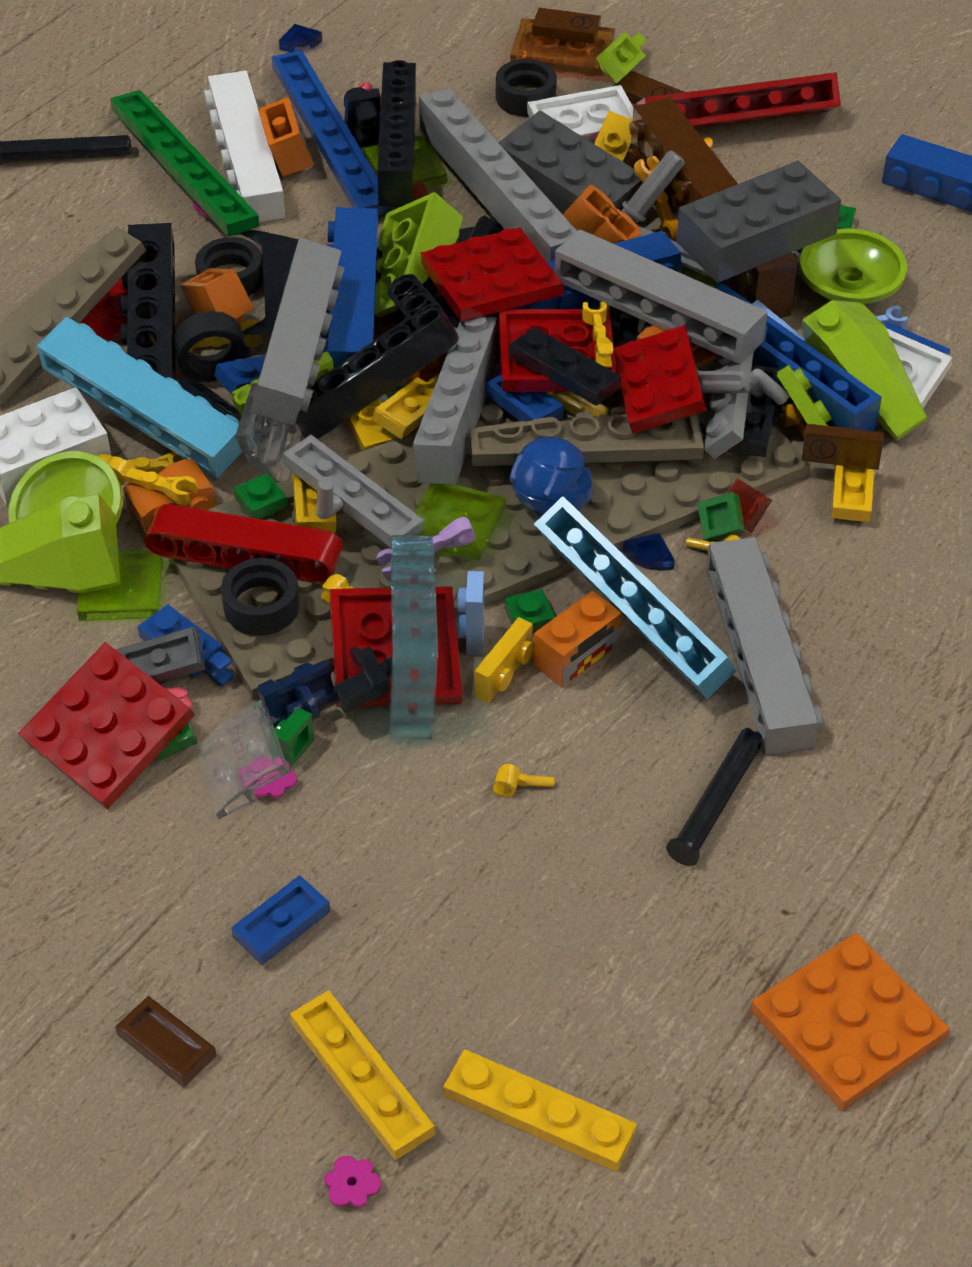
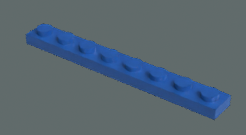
(328, 130)

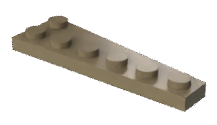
(67, 295)
(598, 437)

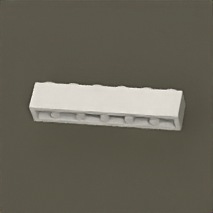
(244, 144)

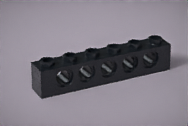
(397, 134)
(151, 299)

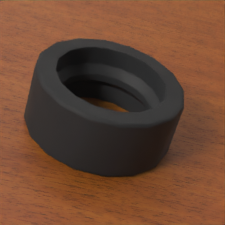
(524, 72)
(233, 251)
(203, 326)
(260, 619)

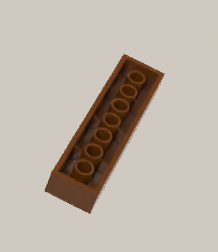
(662, 128)

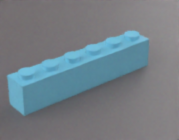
(141, 396)
(636, 598)

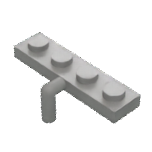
(728, 410)
(347, 489)

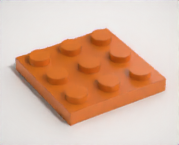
(849, 1020)

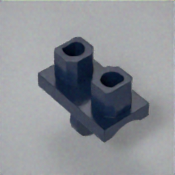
(306, 688)

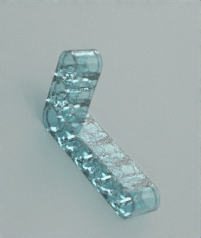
(413, 637)

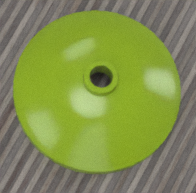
(854, 266)
(65, 478)

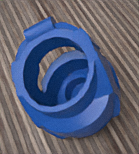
(547, 472)

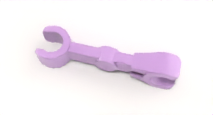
(454, 535)

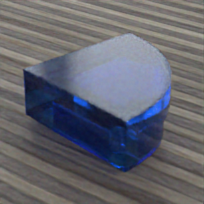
(299, 37)
(649, 552)

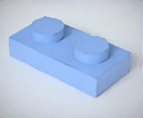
(472, 624)

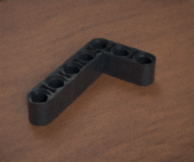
(382, 363)

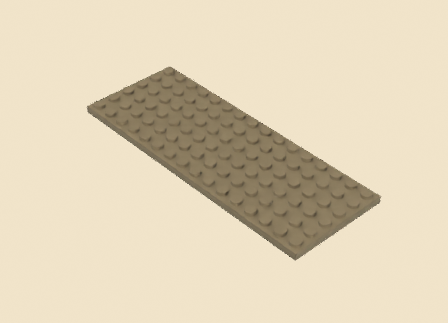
(625, 505)

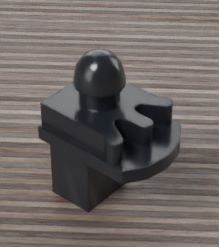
(369, 682)

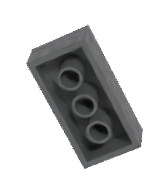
(567, 163)
(758, 221)

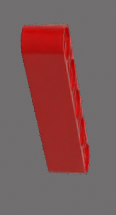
(231, 539)

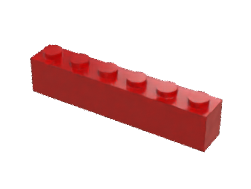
(757, 100)

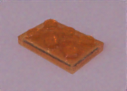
(559, 53)

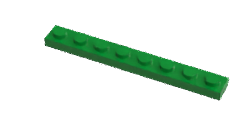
(185, 163)

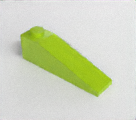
(404, 235)
(863, 348)
(62, 547)

